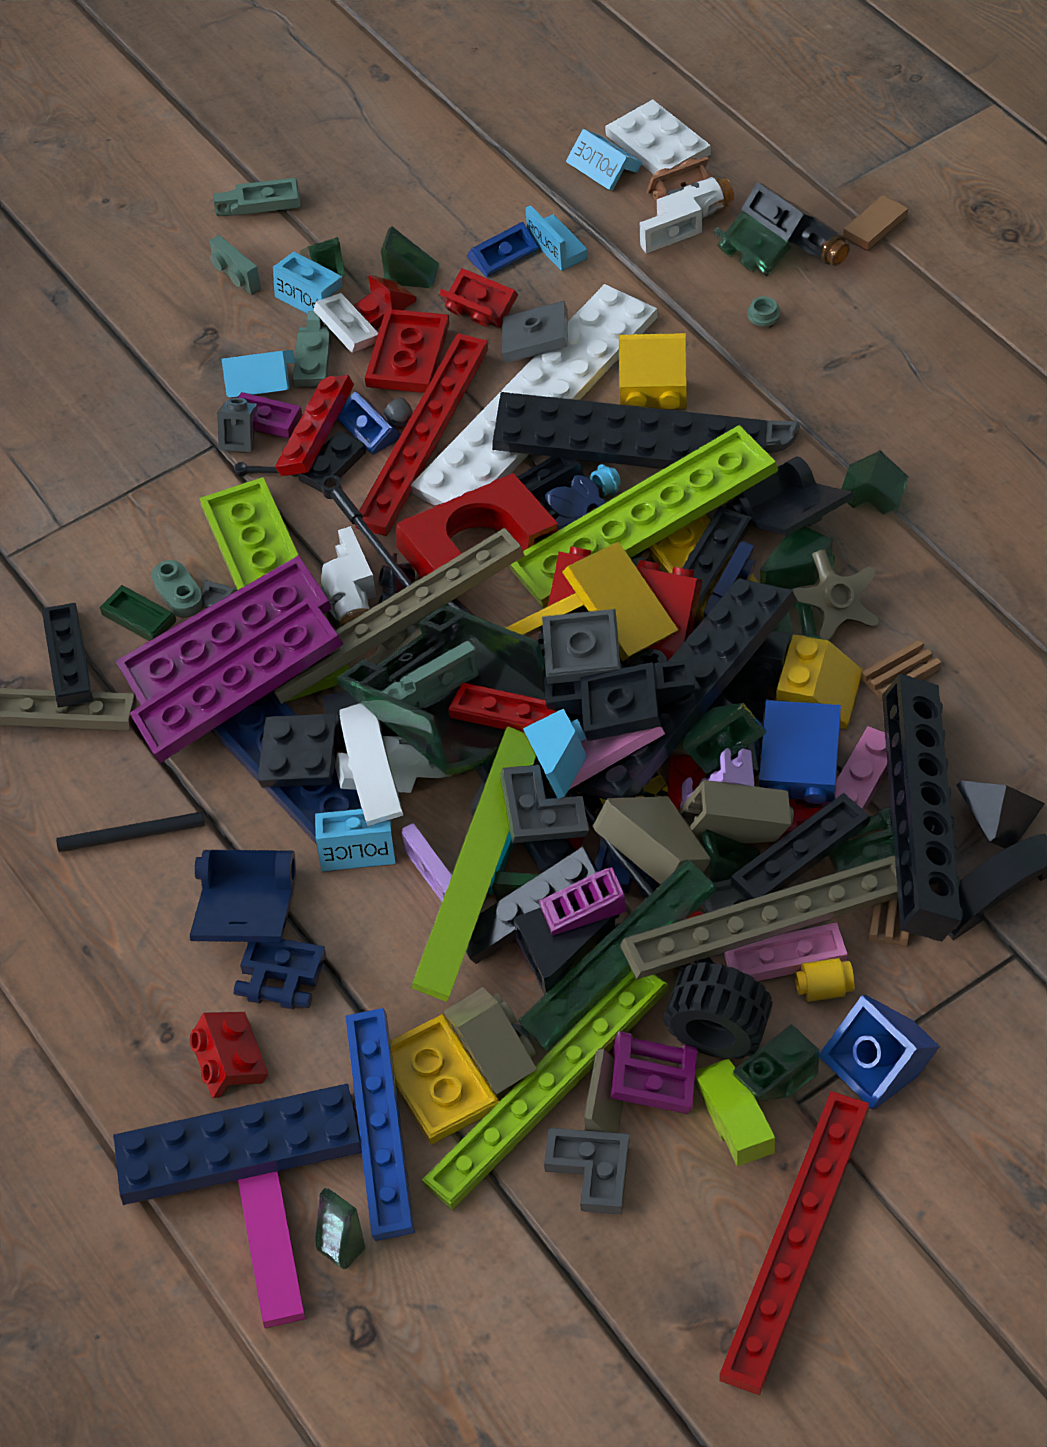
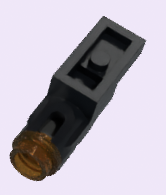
(796, 225)

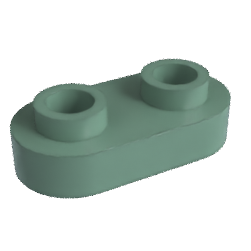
(172, 583)

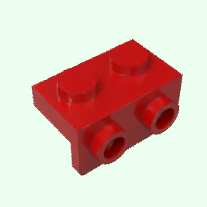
(479, 297)
(227, 1051)

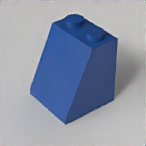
(801, 749)

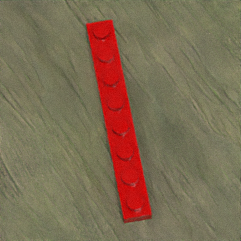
(422, 433)
(794, 1244)

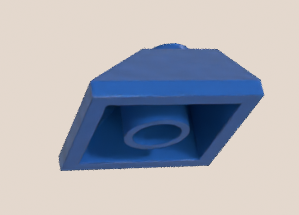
(877, 1051)

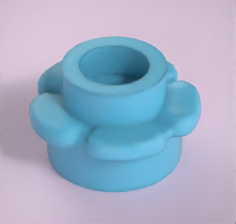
(607, 478)

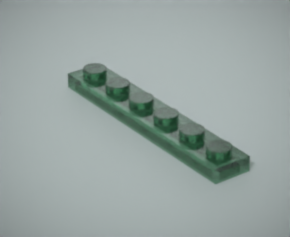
(607, 963)

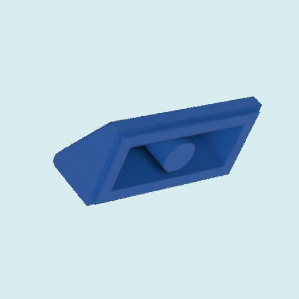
(503, 249)
(367, 423)

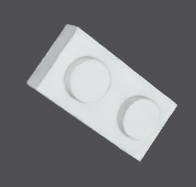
(346, 322)

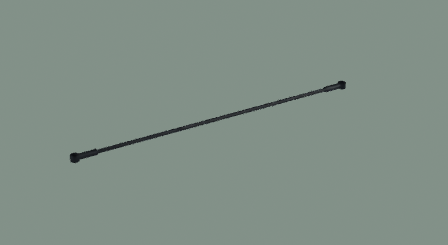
(355, 517)

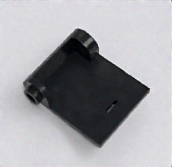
(788, 499)

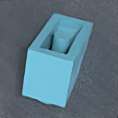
(558, 749)

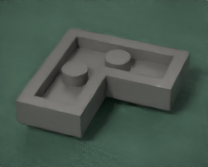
(532, 815)
(597, 1156)

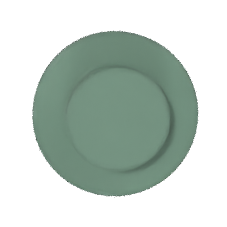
(763, 311)

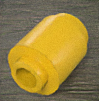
(825, 979)

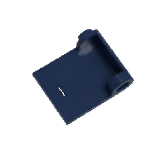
(243, 895)

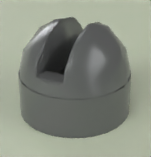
(398, 412)

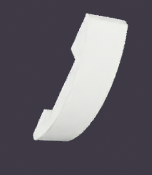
(370, 764)

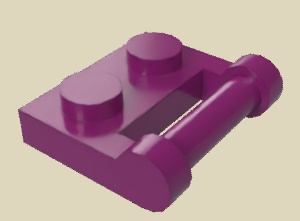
(651, 1082)

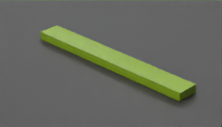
(471, 875)
(542, 1089)

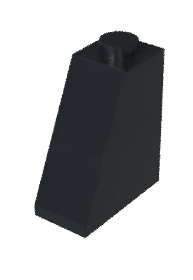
(557, 954)

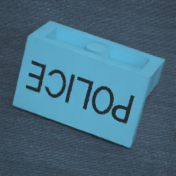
(601, 159)
(555, 239)
(303, 282)
(349, 843)

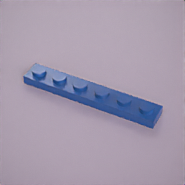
(379, 1125)

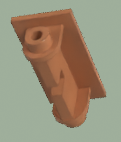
(687, 173)

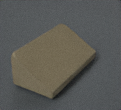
(601, 1111)

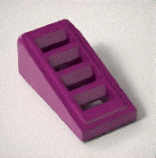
(590, 886)

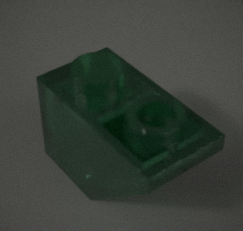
(780, 1066)

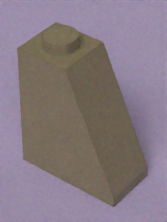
(738, 812)
(650, 835)

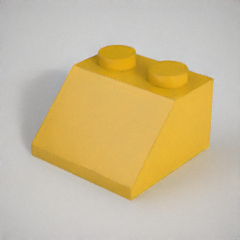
(653, 370)
(819, 674)

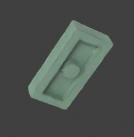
(234, 264)

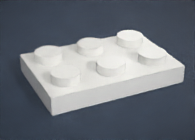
(656, 137)

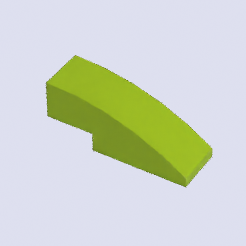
(735, 1113)

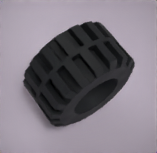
(718, 1010)

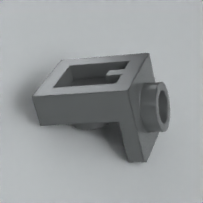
(236, 425)

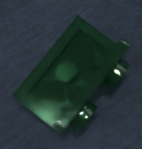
(753, 243)

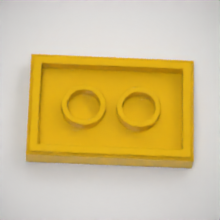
(613, 582)
(439, 1079)

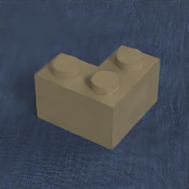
(487, 1033)

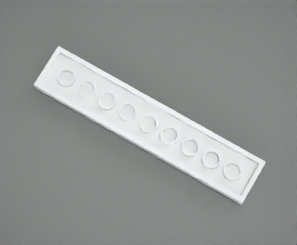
(559, 374)

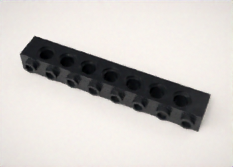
(921, 809)

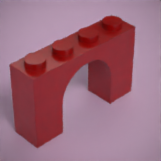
(497, 505)
(675, 591)

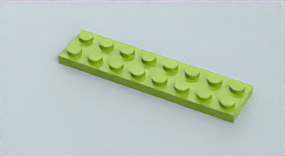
(653, 506)
(253, 541)

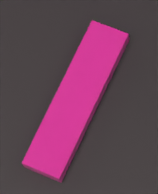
(271, 1250)

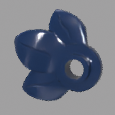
(574, 501)

